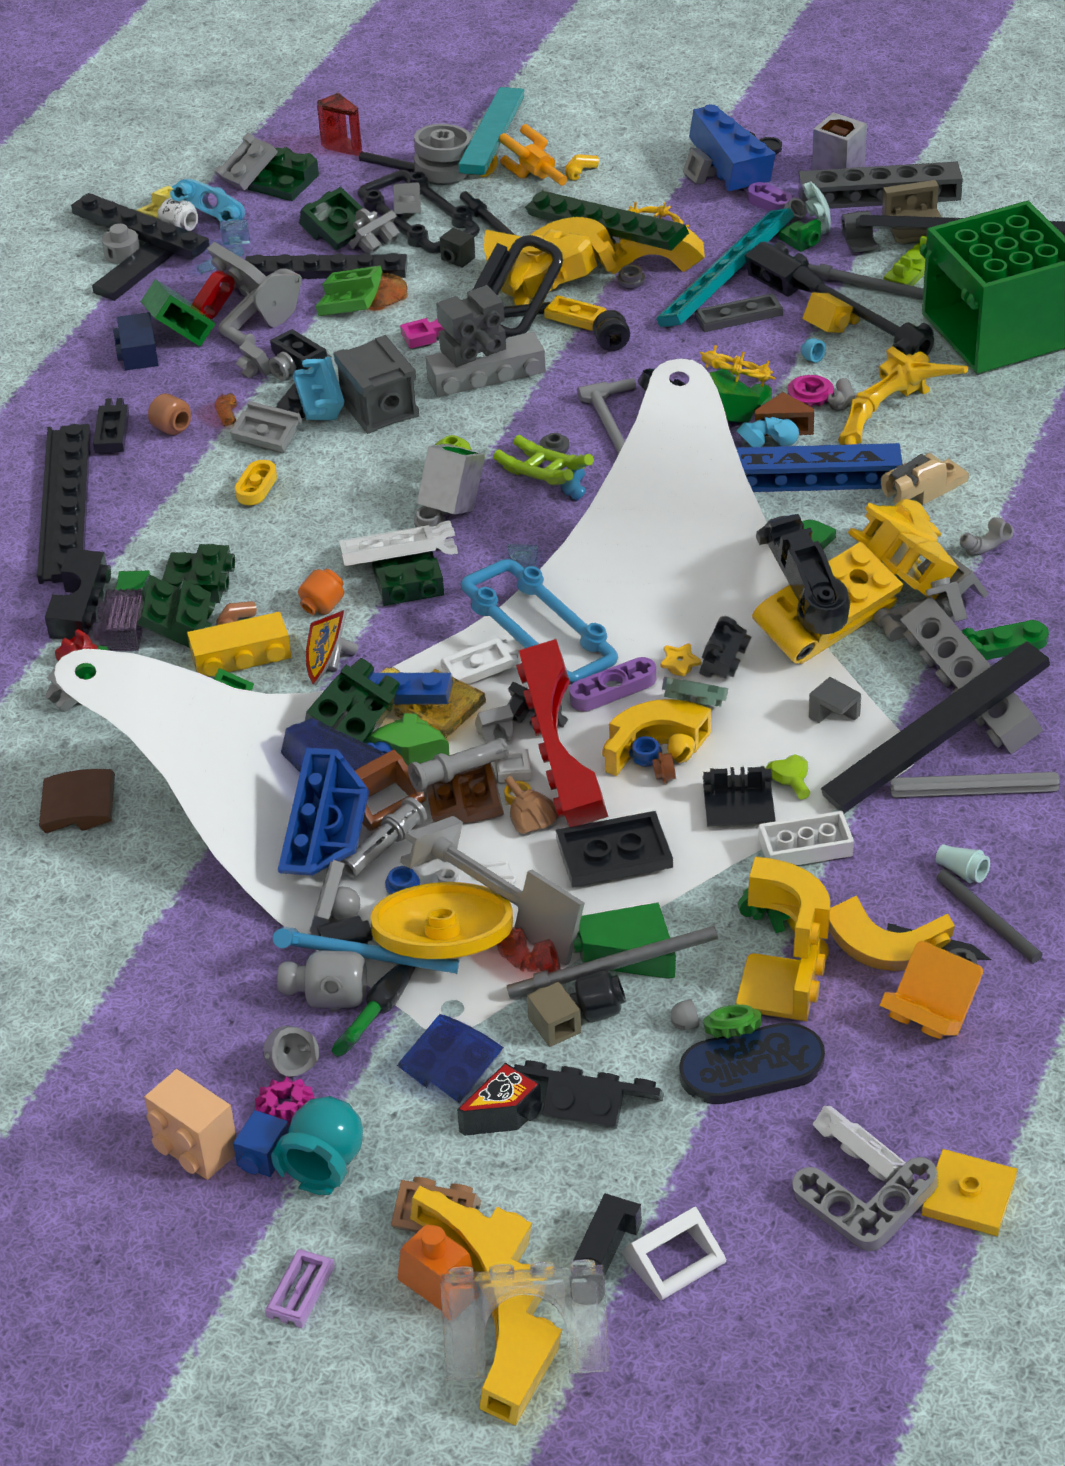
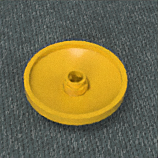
(441, 920)

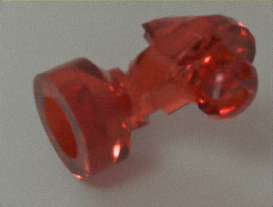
(541, 957)

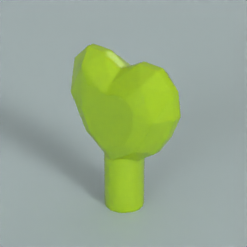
(791, 773)

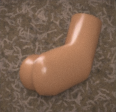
(234, 611)

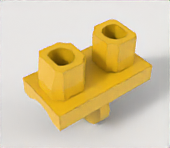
(895, 358)

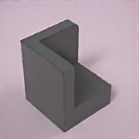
(834, 697)

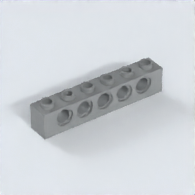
(959, 663)

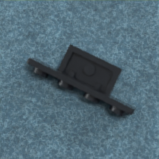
(586, 1098)

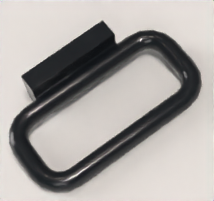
(500, 265)

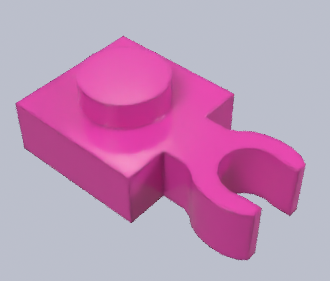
(420, 332)

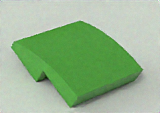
(349, 290)

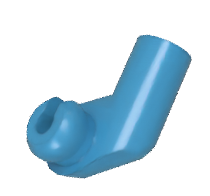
(573, 486)

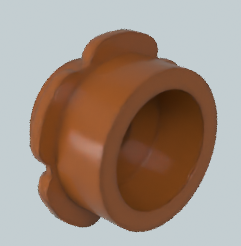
(664, 767)

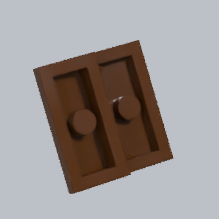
(468, 796)
(77, 798)

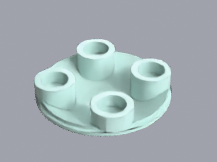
(817, 206)

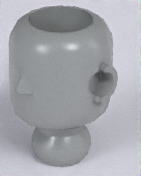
(328, 979)

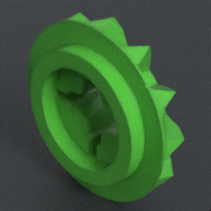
(732, 1021)

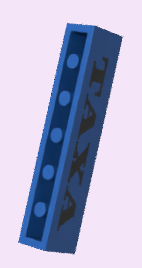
(818, 466)

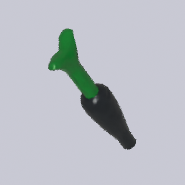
(379, 1000)

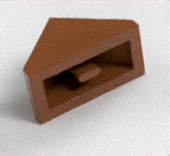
(787, 407)

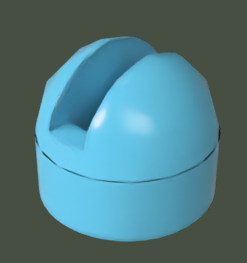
(813, 350)

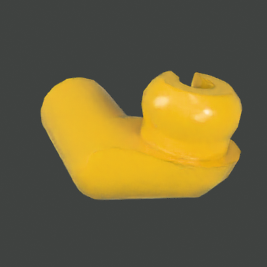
(579, 162)

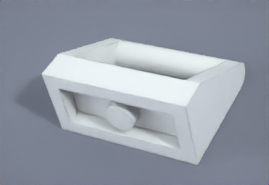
(695, 1225)

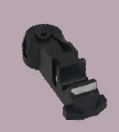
(807, 574)

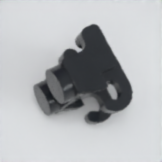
(723, 648)

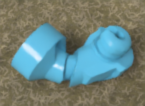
(782, 431)

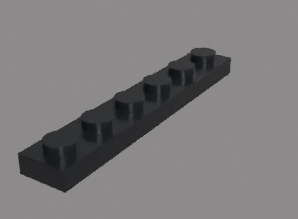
(147, 227)
(321, 266)

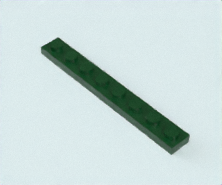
(618, 222)

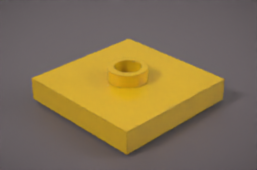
(970, 1192)

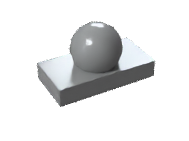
(334, 900)

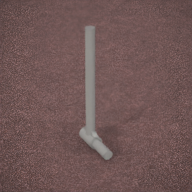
(597, 394)

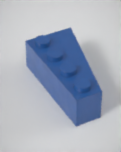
(734, 150)

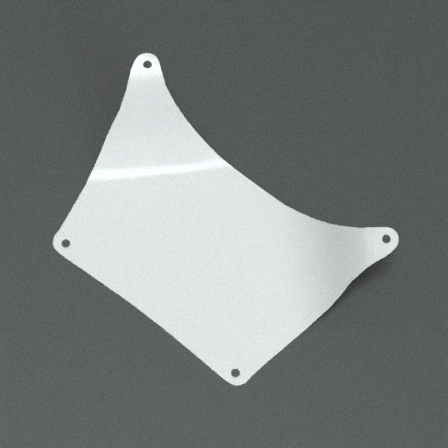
(648, 561)

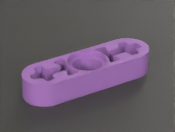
(593, 693)

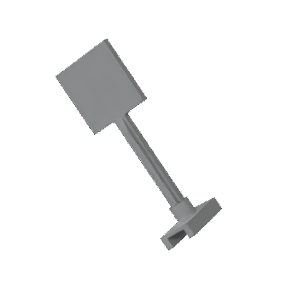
(543, 907)

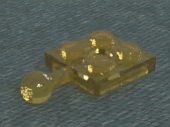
(462, 703)

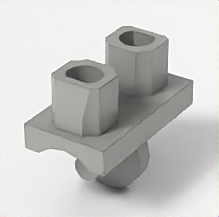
(372, 226)

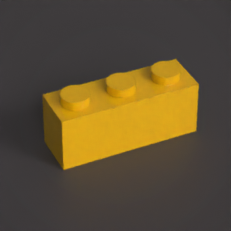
(239, 644)

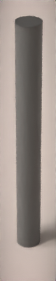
(989, 916)

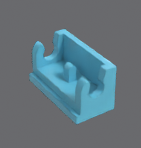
(319, 389)

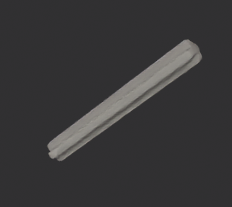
(974, 784)

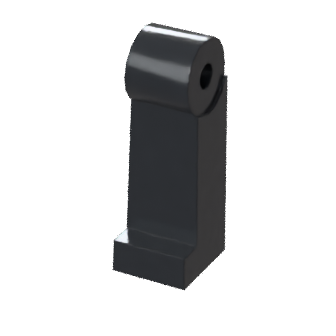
(607, 1229)

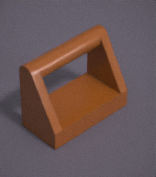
(380, 774)

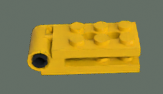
(869, 588)

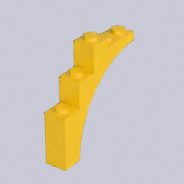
(522, 1341)

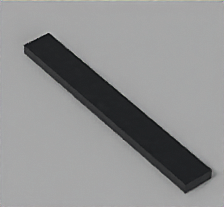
(915, 222)
(935, 727)

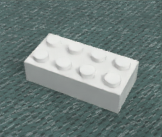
(807, 839)

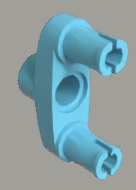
(197, 193)

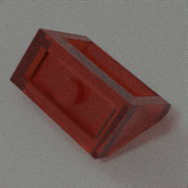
(333, 126)

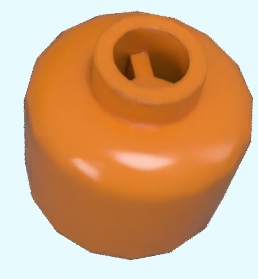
(321, 591)

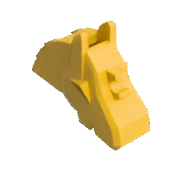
(533, 263)
(899, 537)

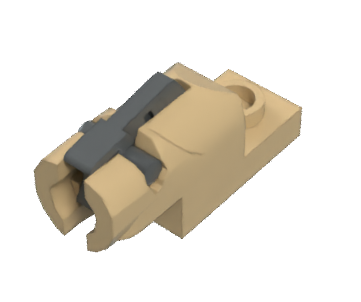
(923, 479)

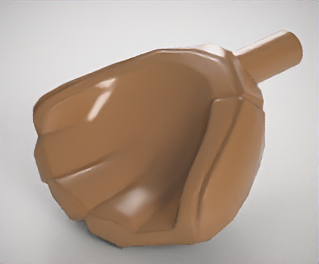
(530, 809)

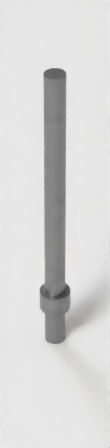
(614, 961)

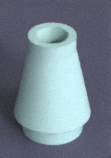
(964, 862)

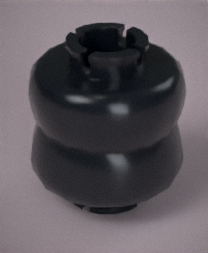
(611, 330)

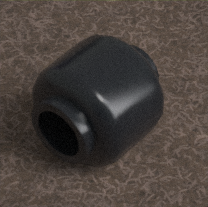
(598, 995)

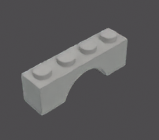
(520, 359)

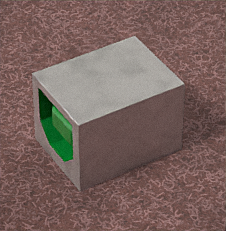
(450, 478)

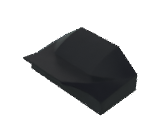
(297, 347)

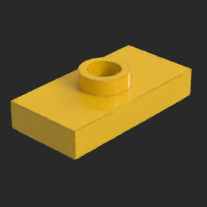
(572, 312)

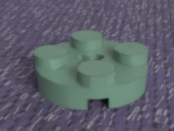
(705, 693)

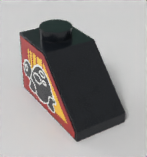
(501, 1103)

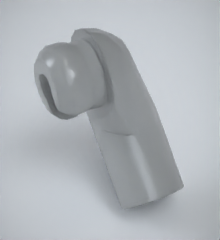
(843, 396)

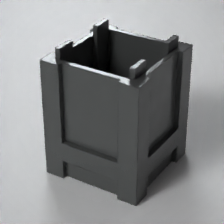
(377, 384)

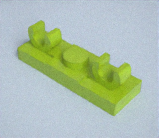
(909, 267)

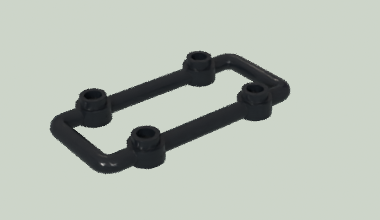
(416, 234)

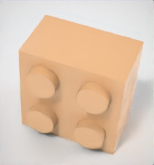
(191, 1124)

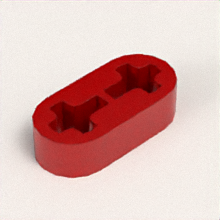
(213, 295)

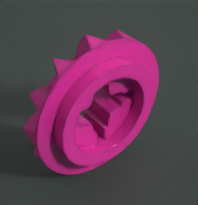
(817, 389)
(268, 1098)

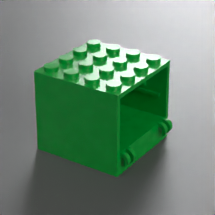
(996, 285)

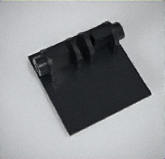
(738, 798)

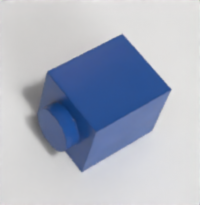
(257, 1142)

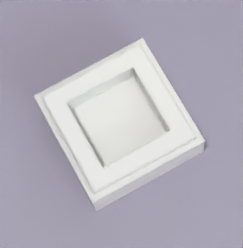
(515, 765)

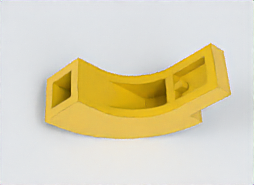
(598, 234)
(684, 255)
(656, 720)
(794, 892)
(879, 947)

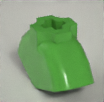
(412, 739)

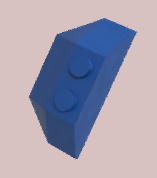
(324, 814)

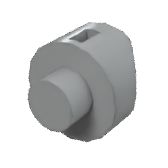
(119, 243)
(290, 1050)

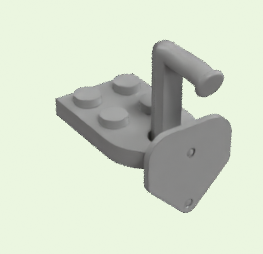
(271, 295)

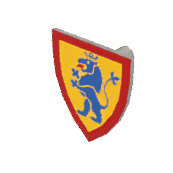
(326, 644)

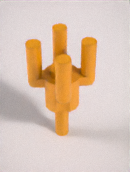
(531, 157)

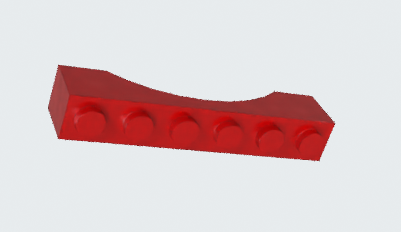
(577, 785)

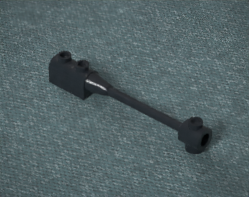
(788, 274)

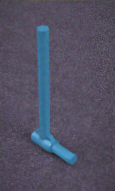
(291, 937)

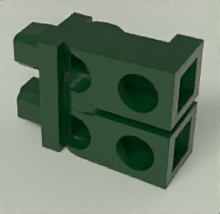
(355, 702)

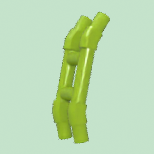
(553, 472)

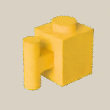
(829, 313)

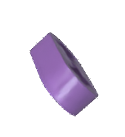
(767, 196)

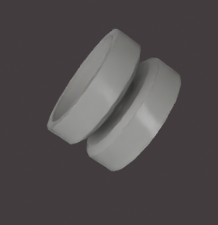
(440, 151)

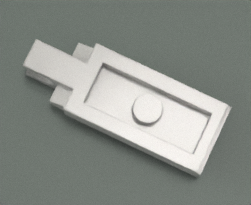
(482, 660)
(858, 1143)

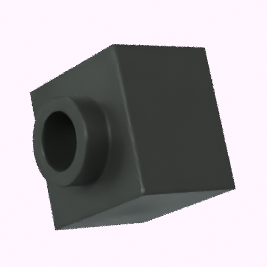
(457, 247)

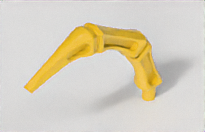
(899, 379)

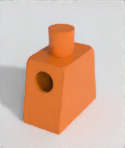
(426, 1258)

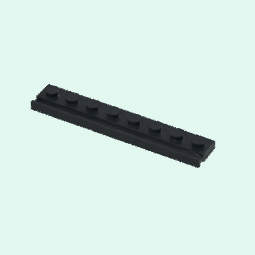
(63, 498)

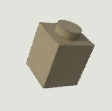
(554, 1014)

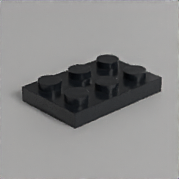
(614, 848)

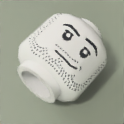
(178, 213)

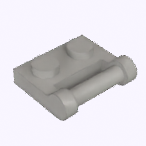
(246, 162)

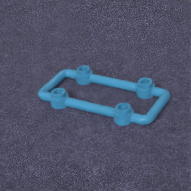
(531, 582)

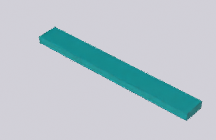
(494, 123)
(723, 268)

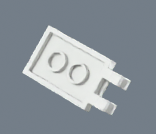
(398, 544)

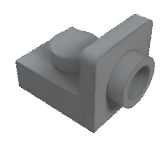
(407, 198)
(953, 604)

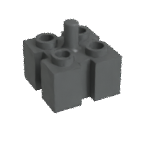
(471, 325)

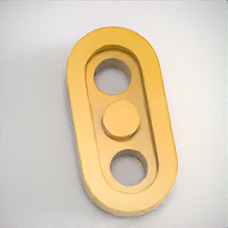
(255, 482)

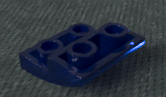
(450, 1057)

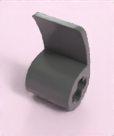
(857, 238)

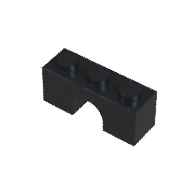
(83, 576)

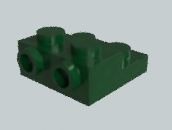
(286, 174)
(331, 218)
(206, 568)
(408, 578)
(174, 609)

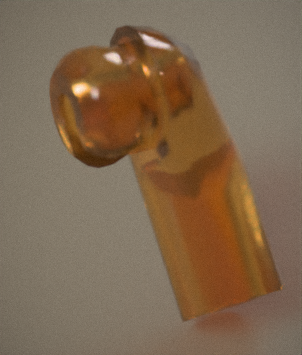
(223, 407)

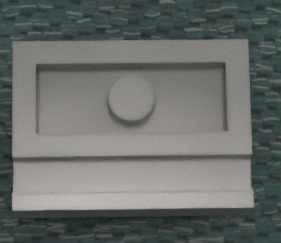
(266, 426)

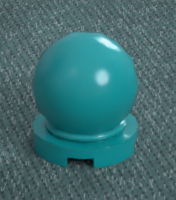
(319, 1144)

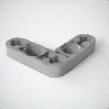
(865, 1214)

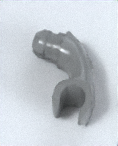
(997, 534)

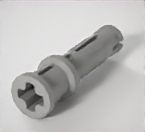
(444, 767)
(392, 830)

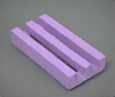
(289, 1314)

